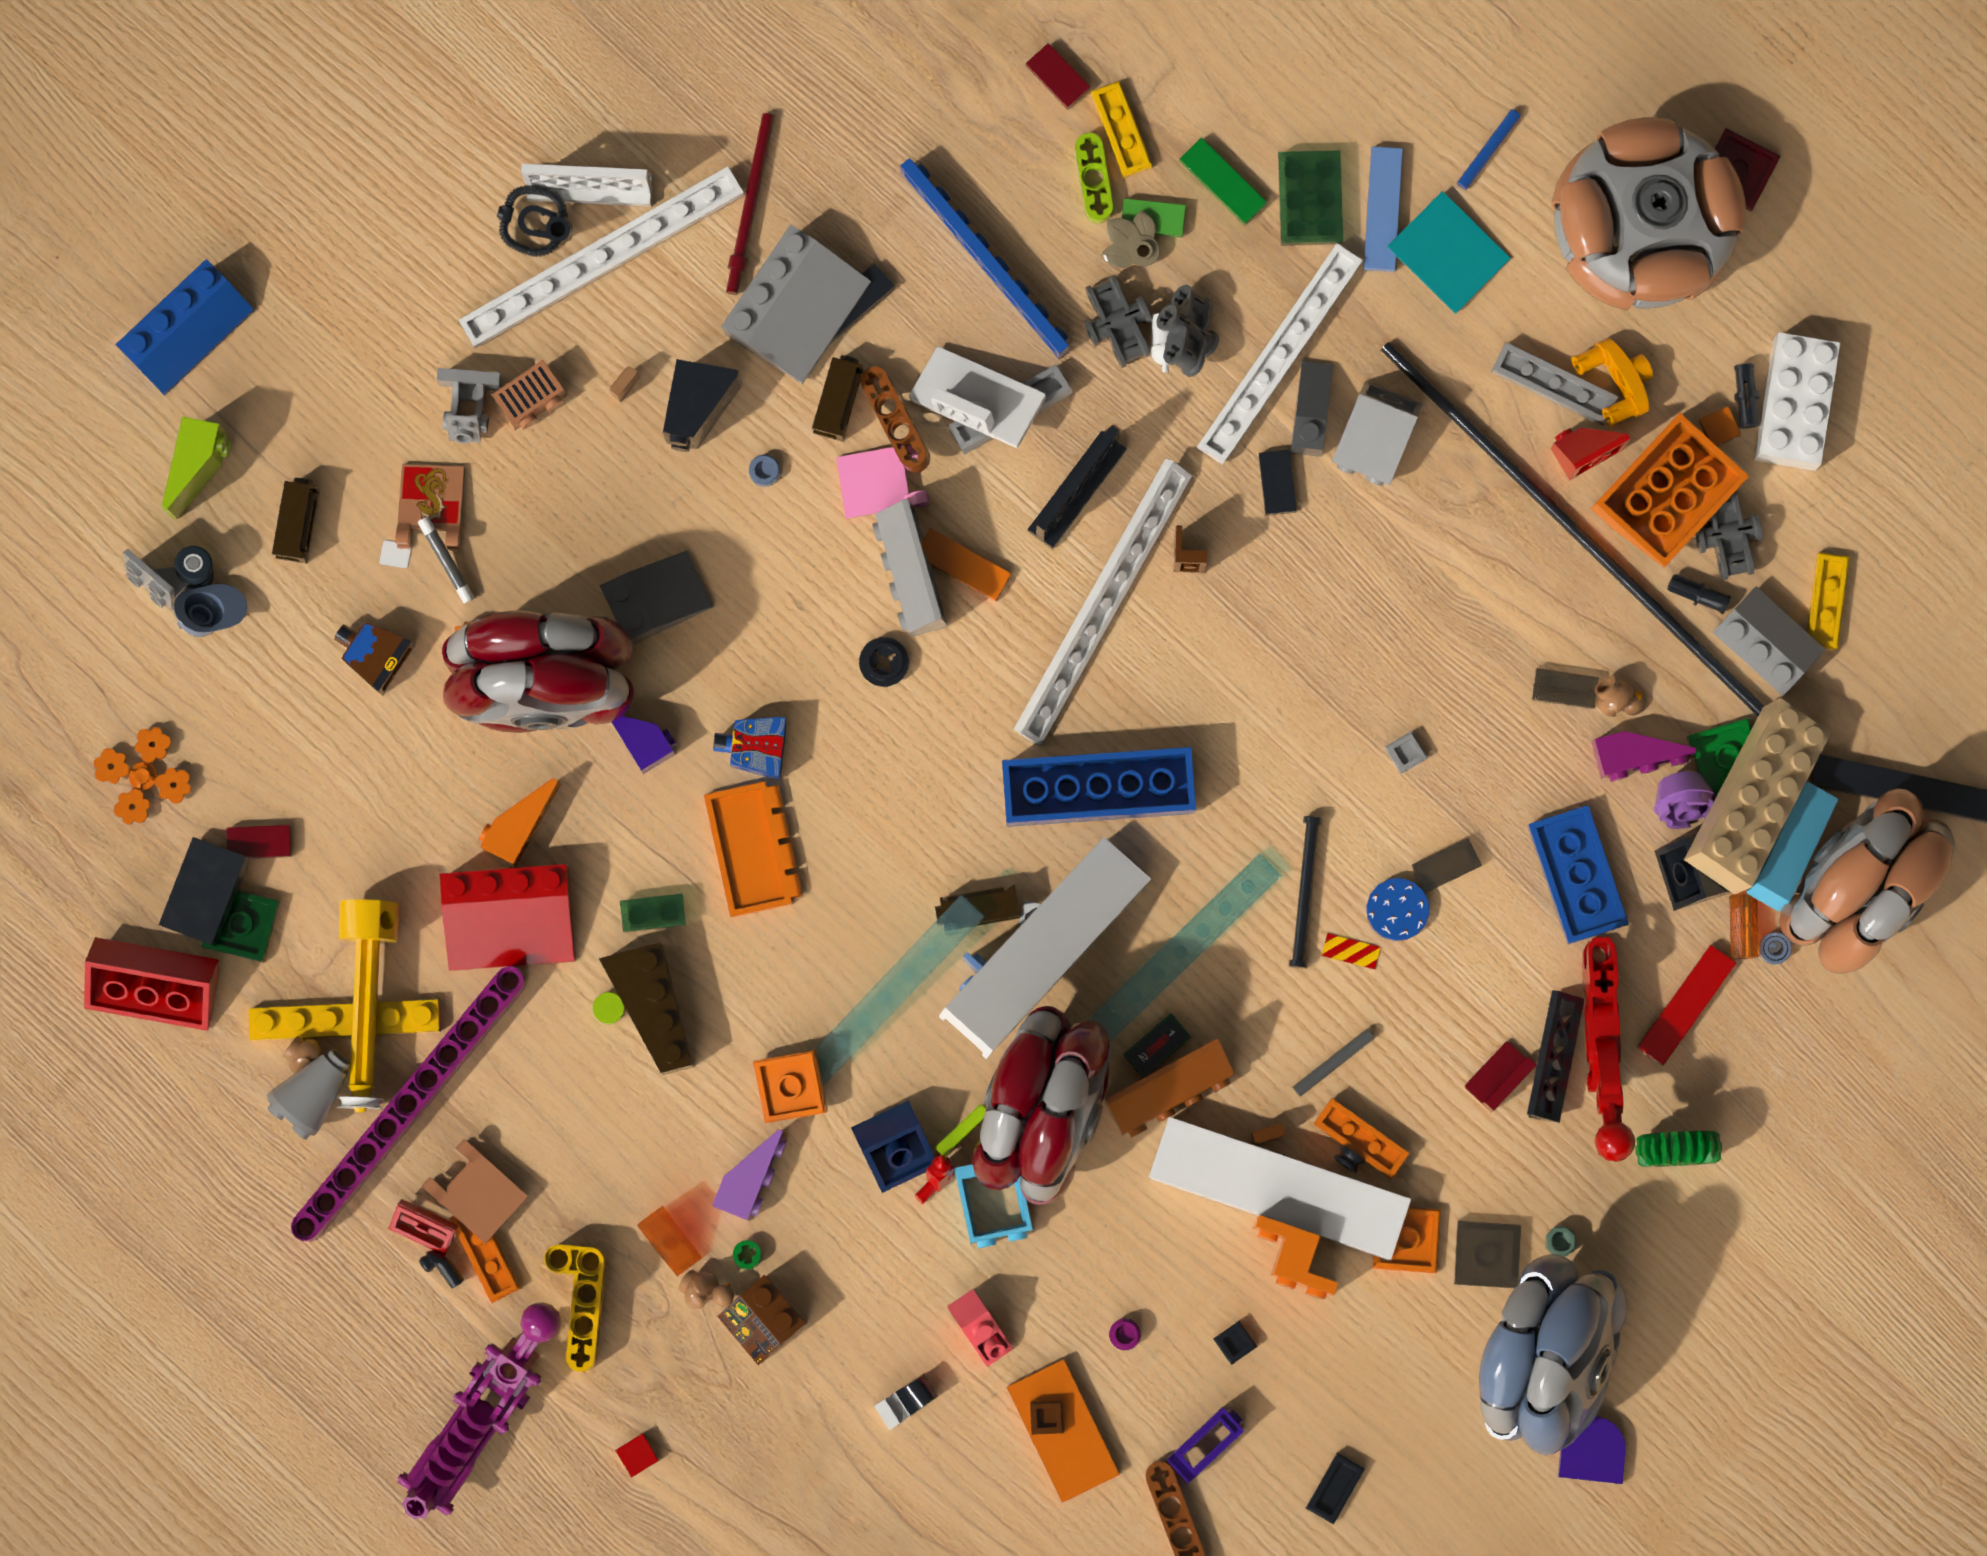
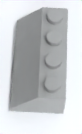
(910, 569)

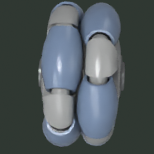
(1551, 1354)

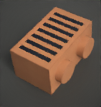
(529, 396)

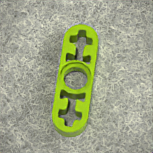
(1105, 198)

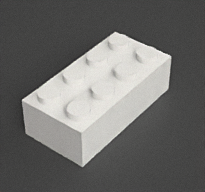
(1797, 401)

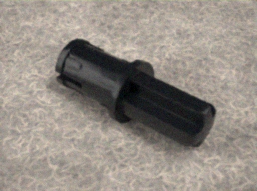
(1698, 593)

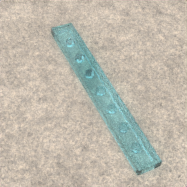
(1186, 946)
(896, 986)

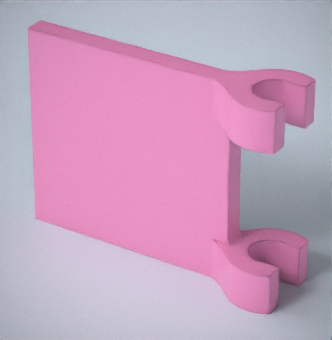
(875, 482)

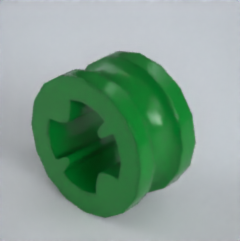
(756, 1259)

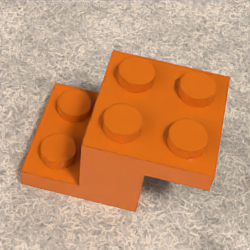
(1294, 1257)

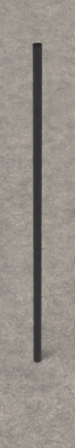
(1573, 528)

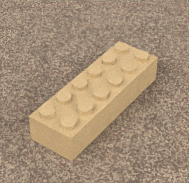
(1757, 796)

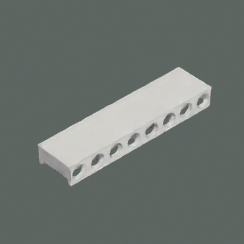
(1045, 947)
(1279, 1188)

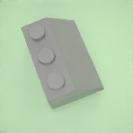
(1769, 641)

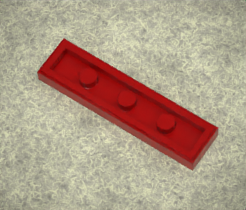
(1686, 1005)

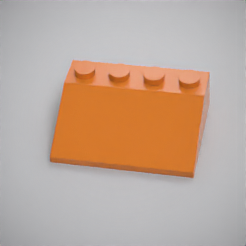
(1670, 491)

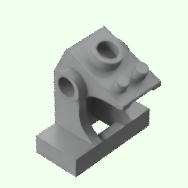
(467, 386)

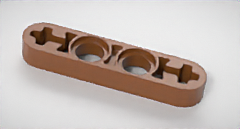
(893, 420)
(1172, 1522)

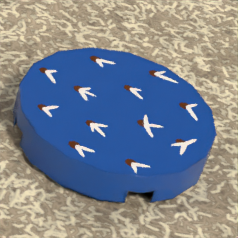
(1397, 909)

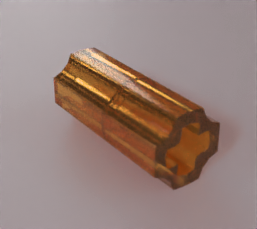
(1744, 926)

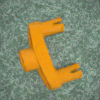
(1627, 375)

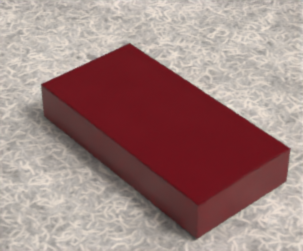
(1057, 76)
(260, 841)

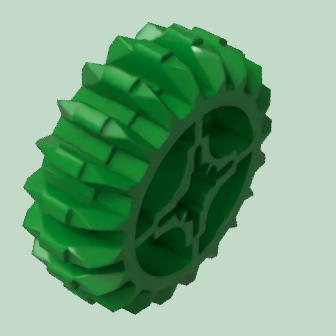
(1678, 1148)

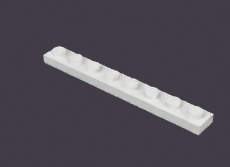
(1279, 354)

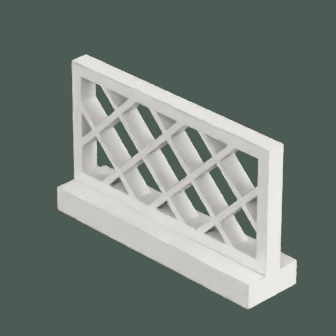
(591, 184)

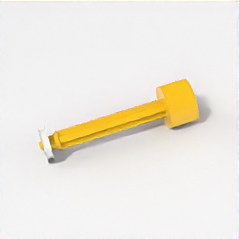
(368, 925)

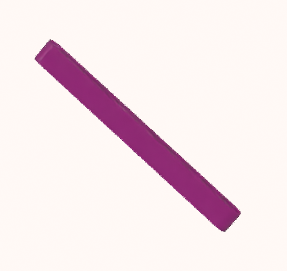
(394, 1111)

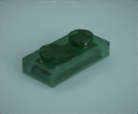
(653, 913)

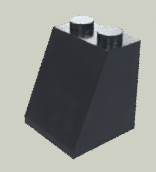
(697, 402)
(1682, 880)

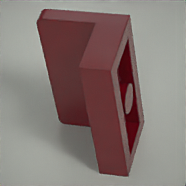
(1499, 1076)

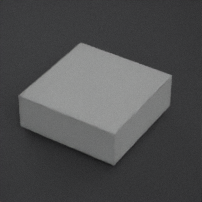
(1406, 752)

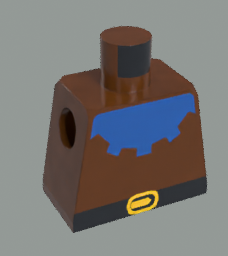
(374, 653)

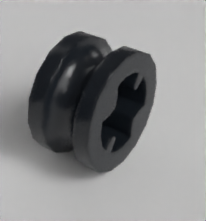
(1349, 1159)

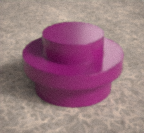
(1124, 1334)

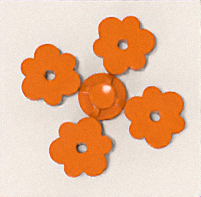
(142, 775)

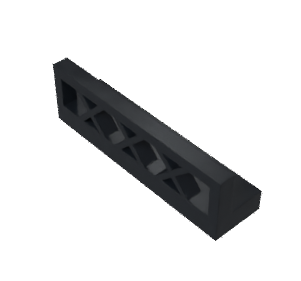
(1555, 1057)

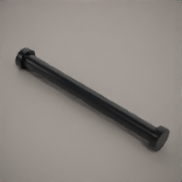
(1305, 892)

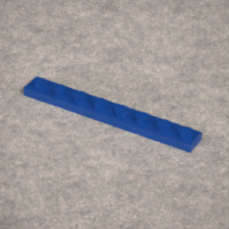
(994, 267)

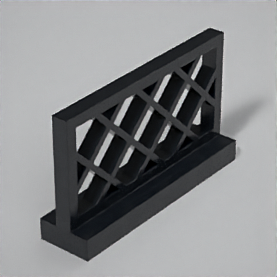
(1078, 488)

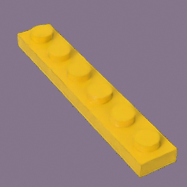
(336, 1020)

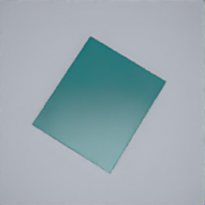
(1448, 252)

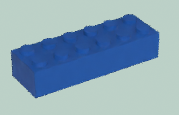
(1098, 787)

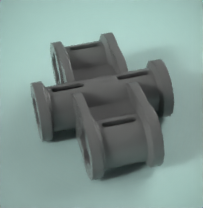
(1117, 321)
(1187, 327)
(1729, 541)

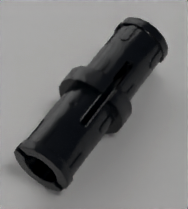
(1748, 417)

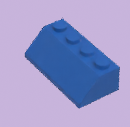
(185, 327)

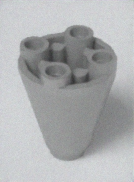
(309, 1093)

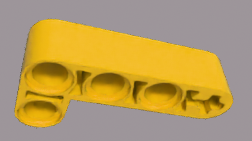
(578, 1307)

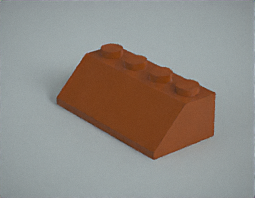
(1169, 1088)

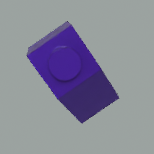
(645, 742)

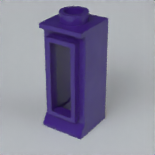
(1230, 1420)

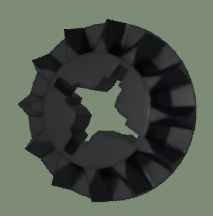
(885, 647)

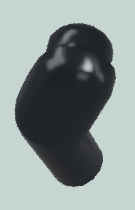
(443, 1265)

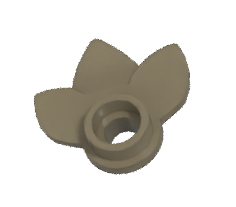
(1128, 238)

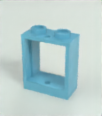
(989, 1238)

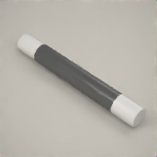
(446, 559)

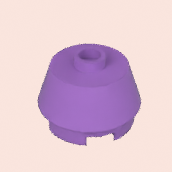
(1683, 799)

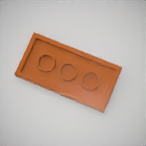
(1076, 1457)

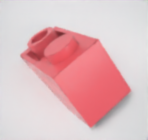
(979, 1327)

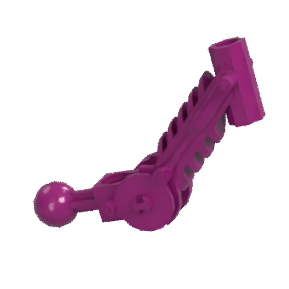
(454, 1451)

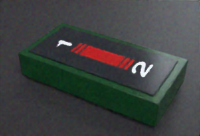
(1157, 1045)

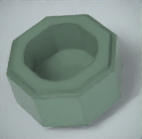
(1560, 1241)

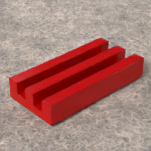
(424, 1223)

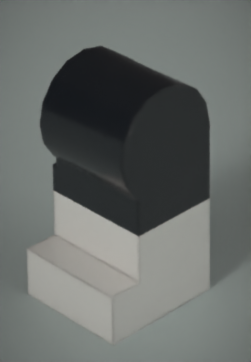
(905, 1402)

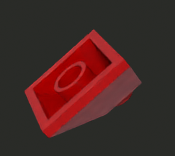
(1586, 448)

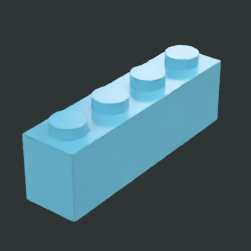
(1793, 847)

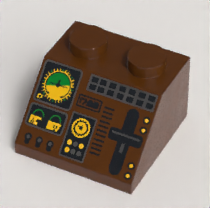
(761, 1319)

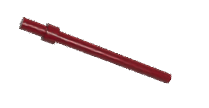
(738, 261)

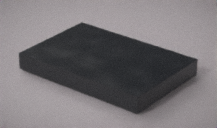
(204, 891)

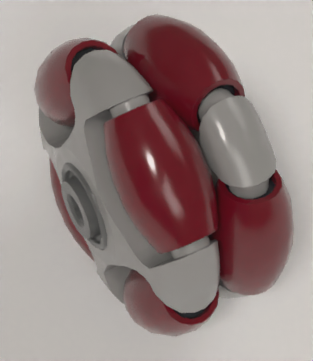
(537, 671)
(1043, 1105)

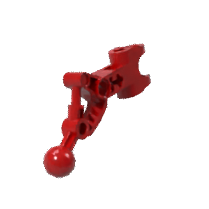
(1603, 1049)

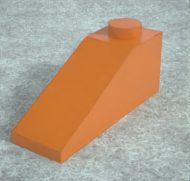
(514, 828)

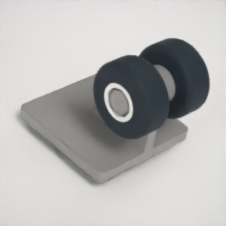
(191, 571)

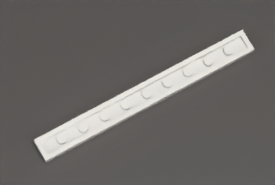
(601, 257)
(1102, 602)

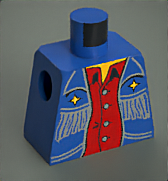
(755, 745)

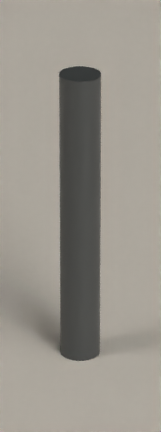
(1333, 1062)

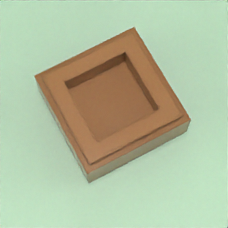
(624, 383)

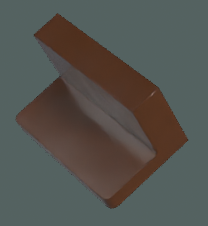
(1187, 560)

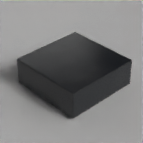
(1235, 1342)

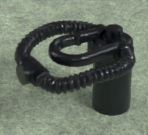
(557, 228)

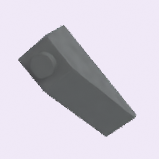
(1311, 409)

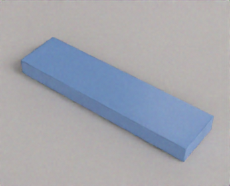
(1382, 208)

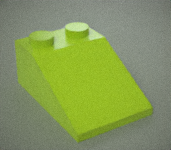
(195, 461)

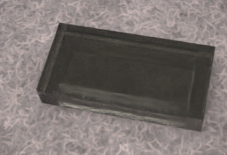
(1564, 688)
(1446, 865)

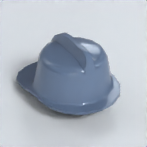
(209, 609)

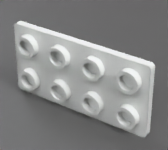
(977, 397)

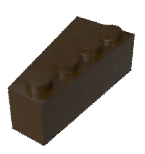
(649, 997)

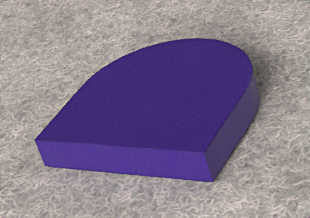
(1595, 1454)

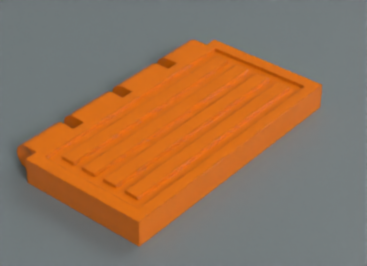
(749, 848)

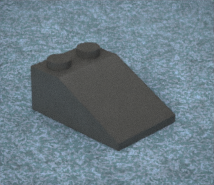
(656, 596)

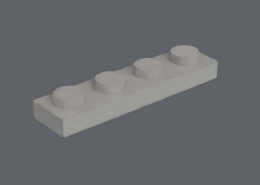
(1049, 382)
(1553, 383)

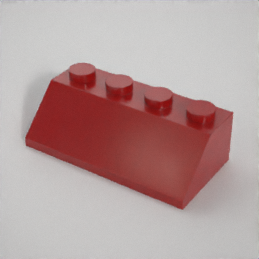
(150, 983)

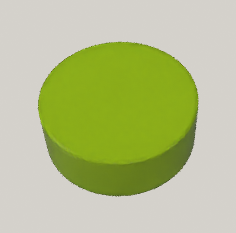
(608, 1008)

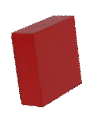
(637, 1455)

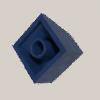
(894, 1146)

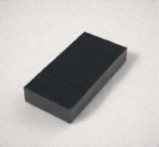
(1277, 482)
(1335, 1488)

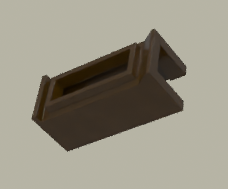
(837, 397)
(295, 520)
(992, 903)

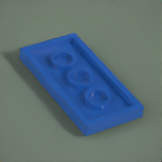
(1578, 874)

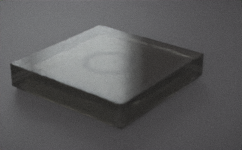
(1487, 1254)

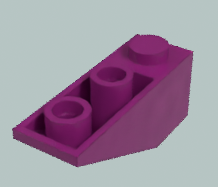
(1630, 752)

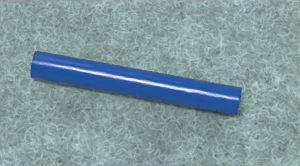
(1488, 149)

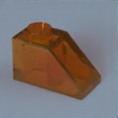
(669, 1240)

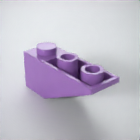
(743, 1184)

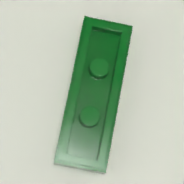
(1222, 181)

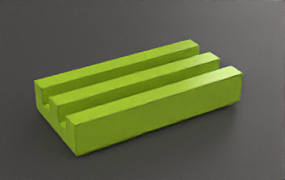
(961, 1131)

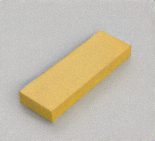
(1121, 129)
(1828, 599)

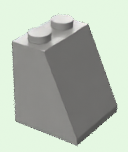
(1376, 434)

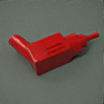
(938, 1175)

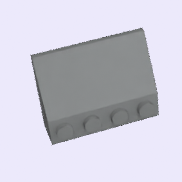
(795, 304)

